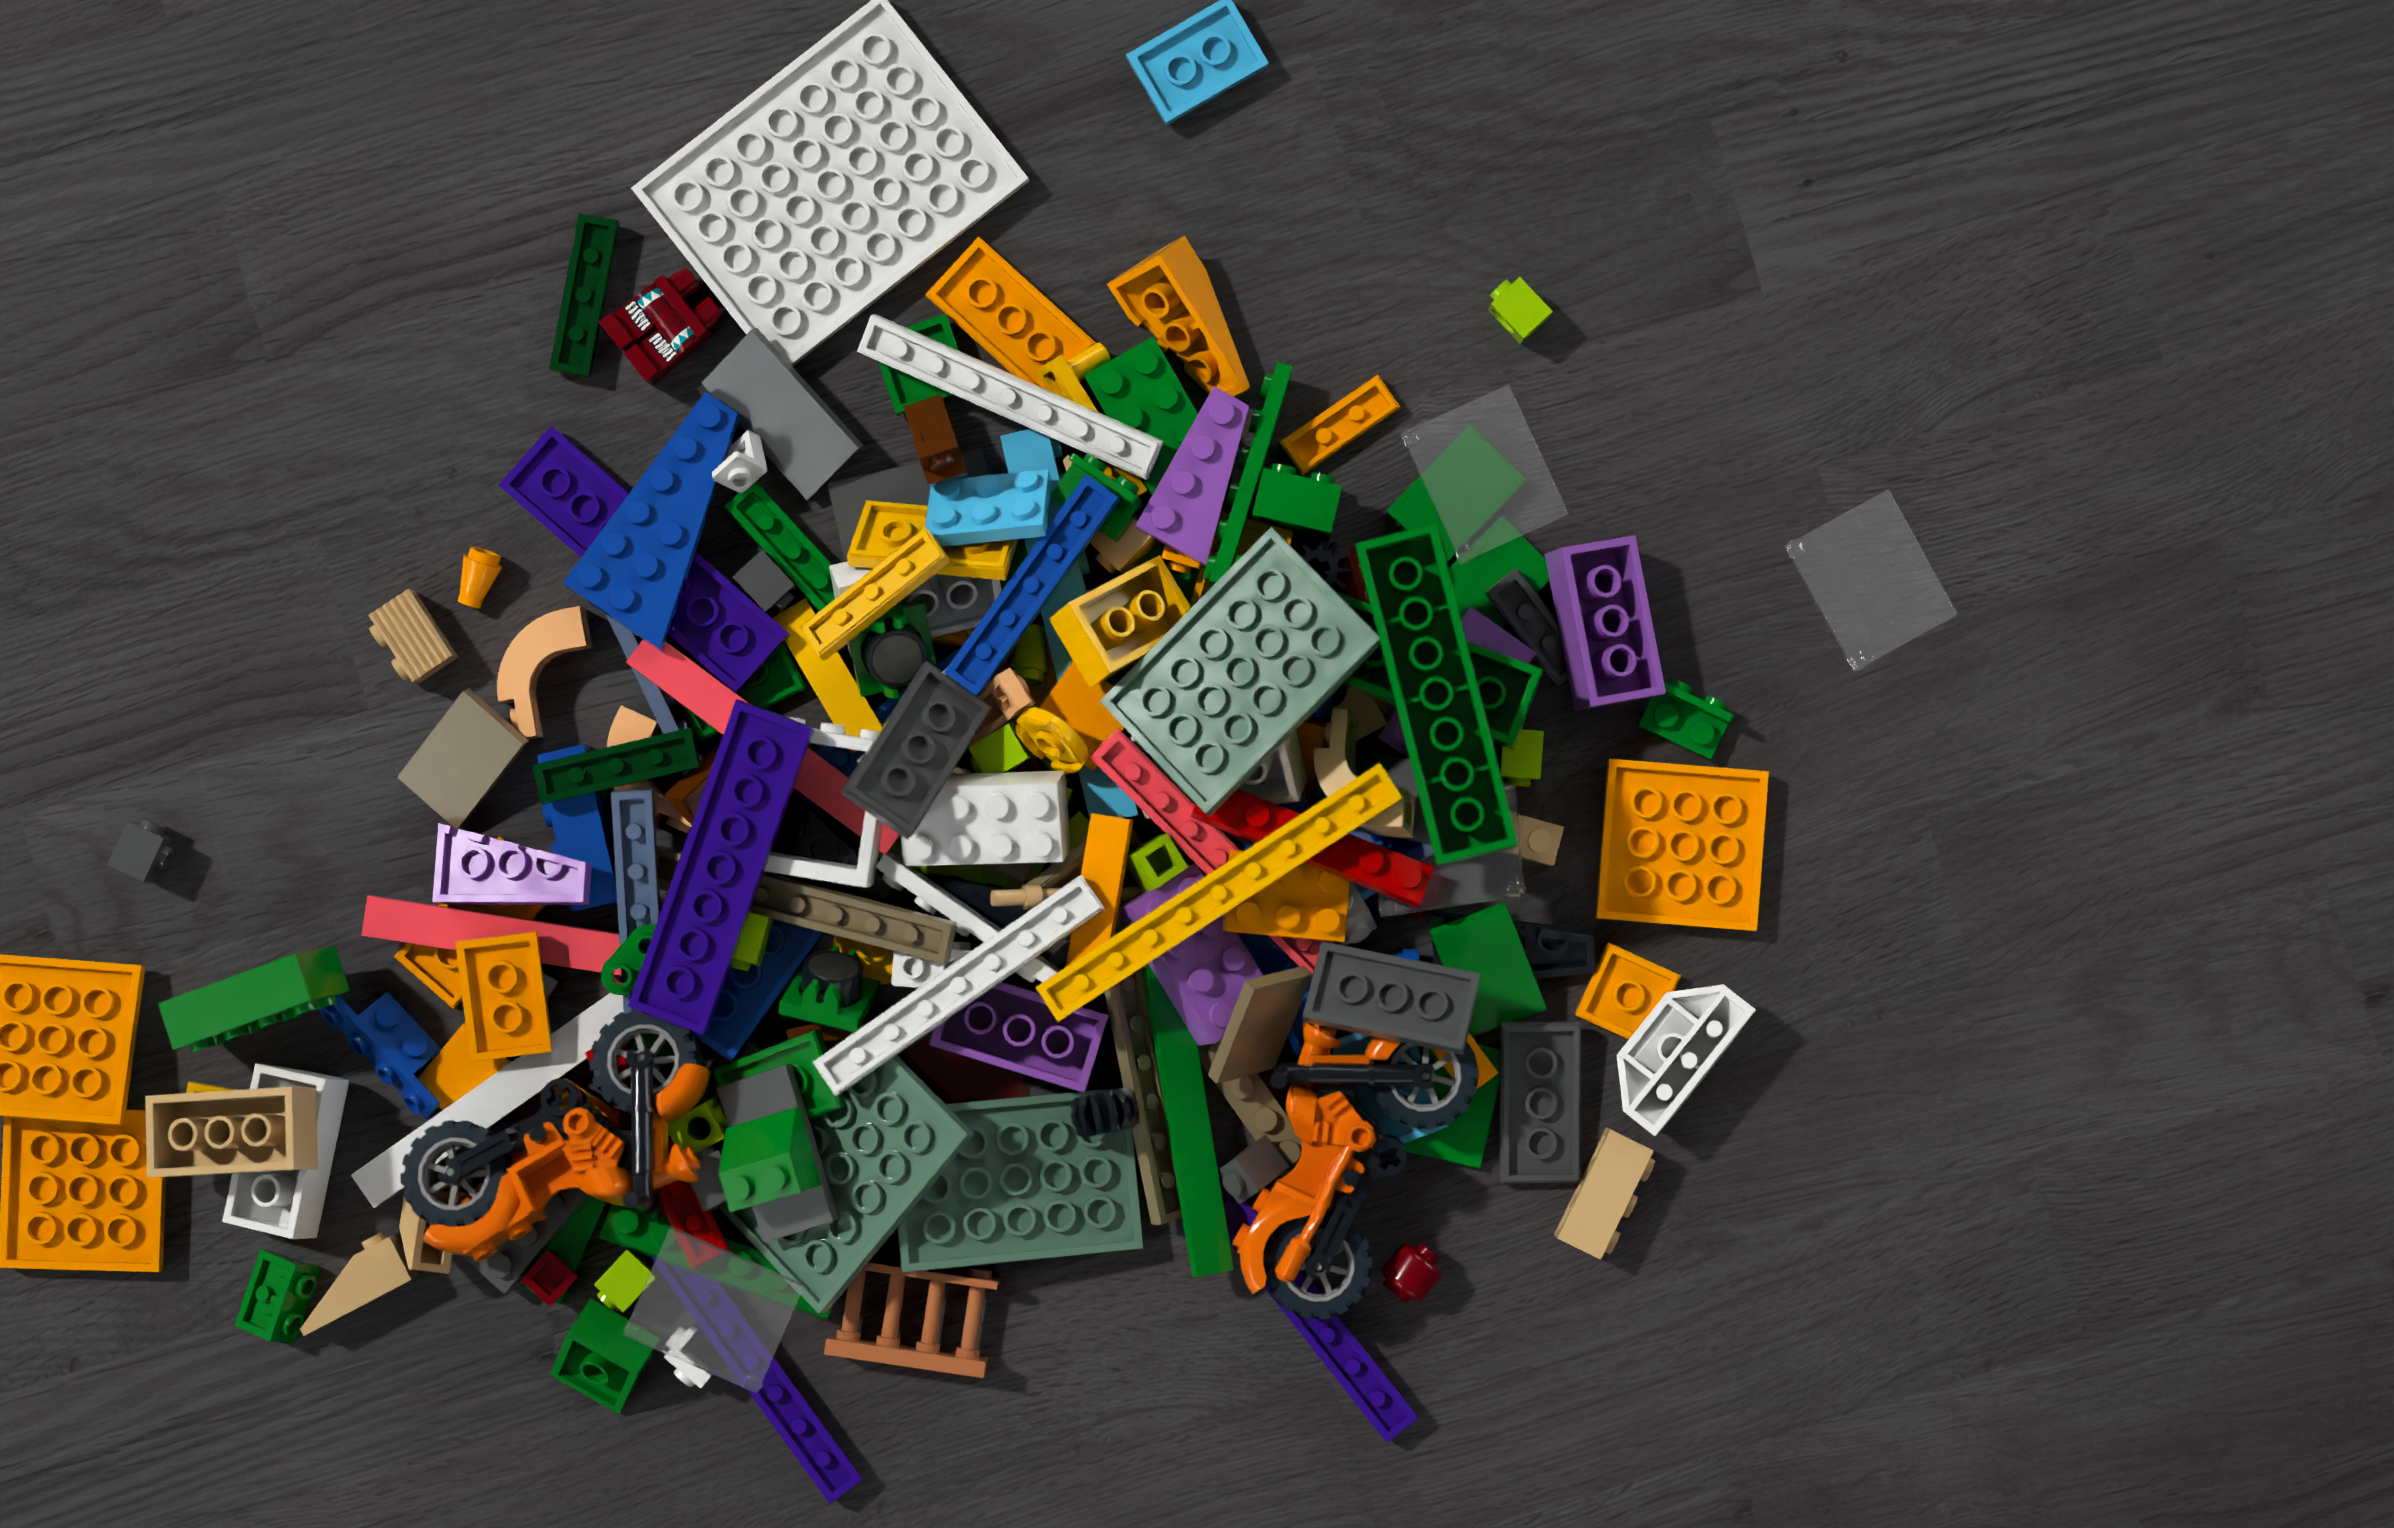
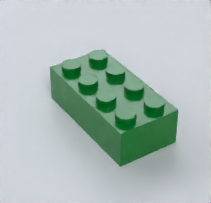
(1145, 395)
(254, 999)

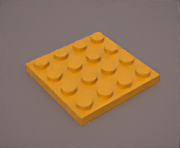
(1682, 844)
(67, 1038)
(80, 1197)

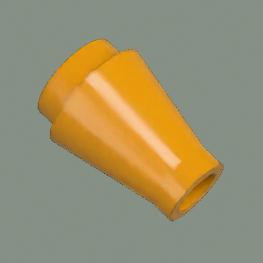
(478, 574)

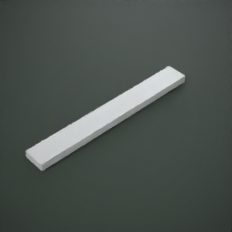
(1010, 396)
(958, 985)
(496, 1095)

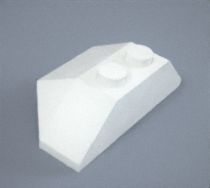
(1677, 1050)

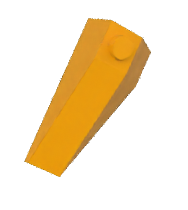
(1179, 307)

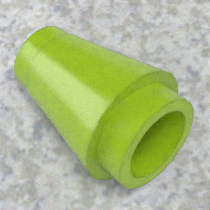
(1031, 656)

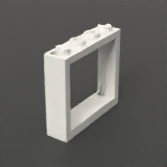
(864, 872)

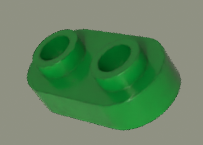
(627, 957)

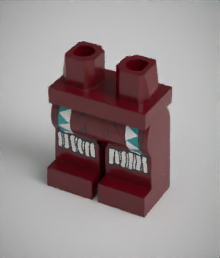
(660, 325)

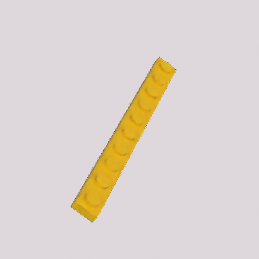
(1219, 892)

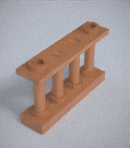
(927, 1351)

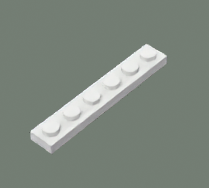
(933, 898)

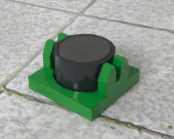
(892, 650)
(831, 991)

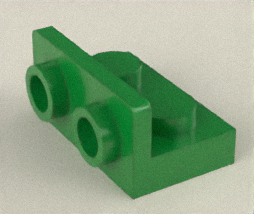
(1123, 512)
(1686, 719)
(277, 1297)

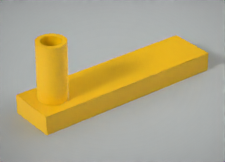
(1064, 379)

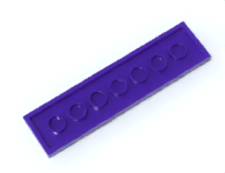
(712, 614)
(721, 867)

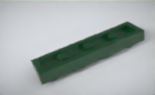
(584, 295)
(616, 766)

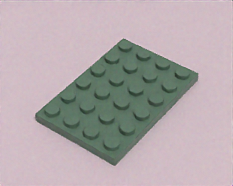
(1241, 671)
(878, 1165)
(1025, 1190)

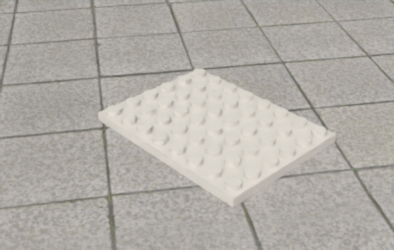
(831, 182)

